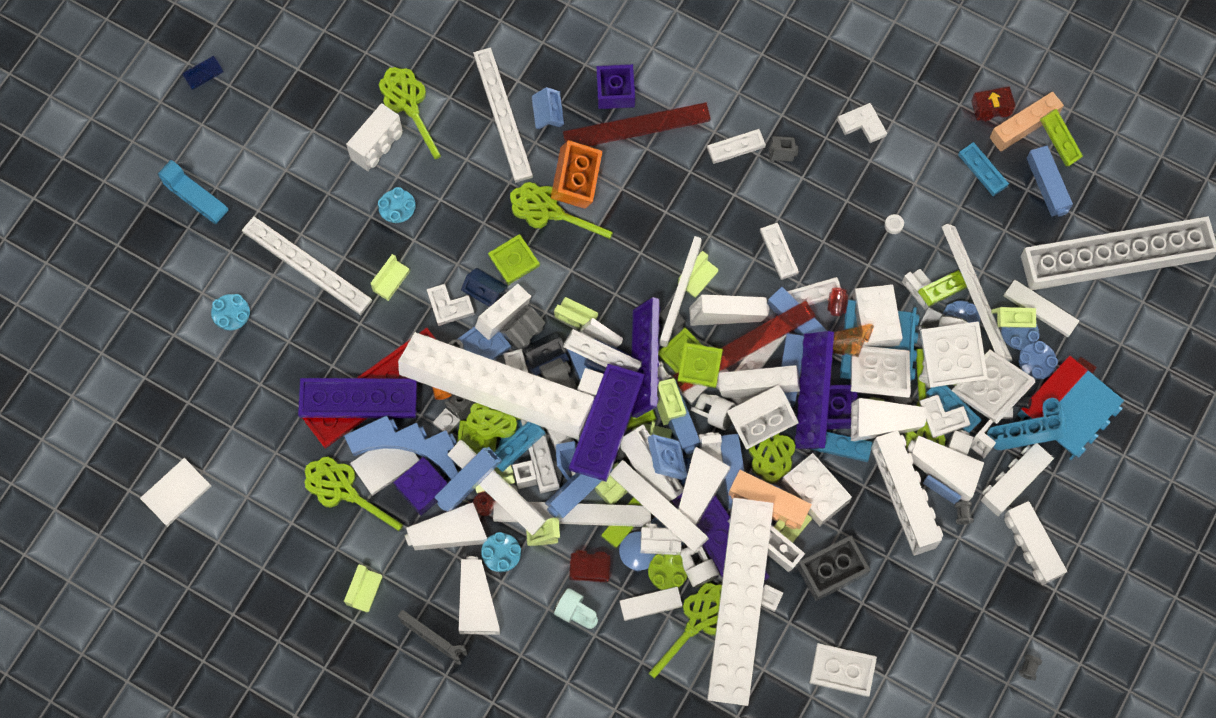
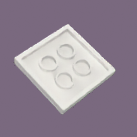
(953, 354)
(881, 372)
(997, 393)

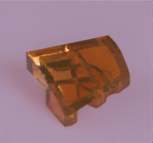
(851, 340)

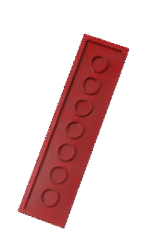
(331, 429)

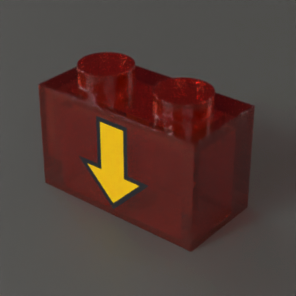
(993, 103)

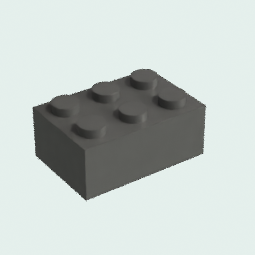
(833, 568)

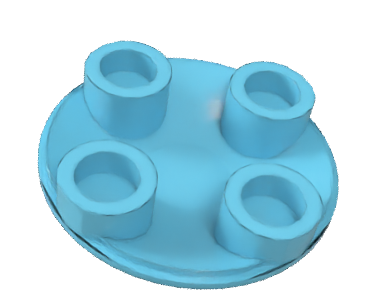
(396, 205)
(230, 312)
(501, 552)

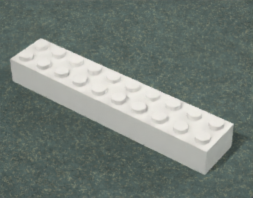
(1119, 253)
(496, 385)
(740, 601)

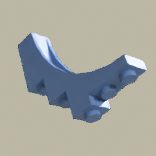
(382, 435)

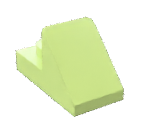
(546, 534)

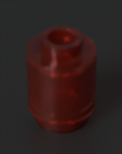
(837, 301)
(486, 509)

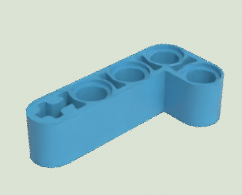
(193, 194)
(1027, 427)

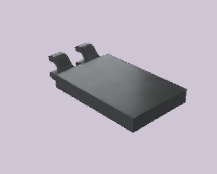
(431, 637)

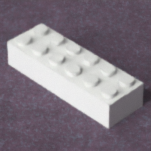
(906, 492)

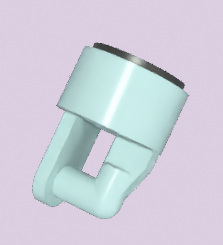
(570, 608)

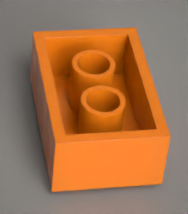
(576, 174)

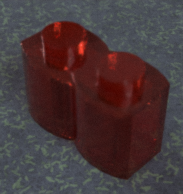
(589, 566)

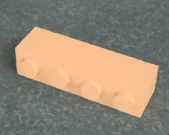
(1024, 122)
(786, 506)

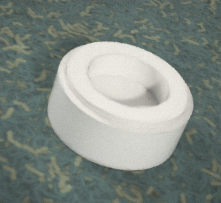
(894, 224)

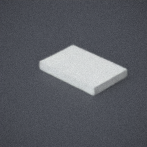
(383, 467)
(175, 492)
(843, 670)

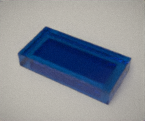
(202, 72)

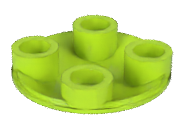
(667, 571)

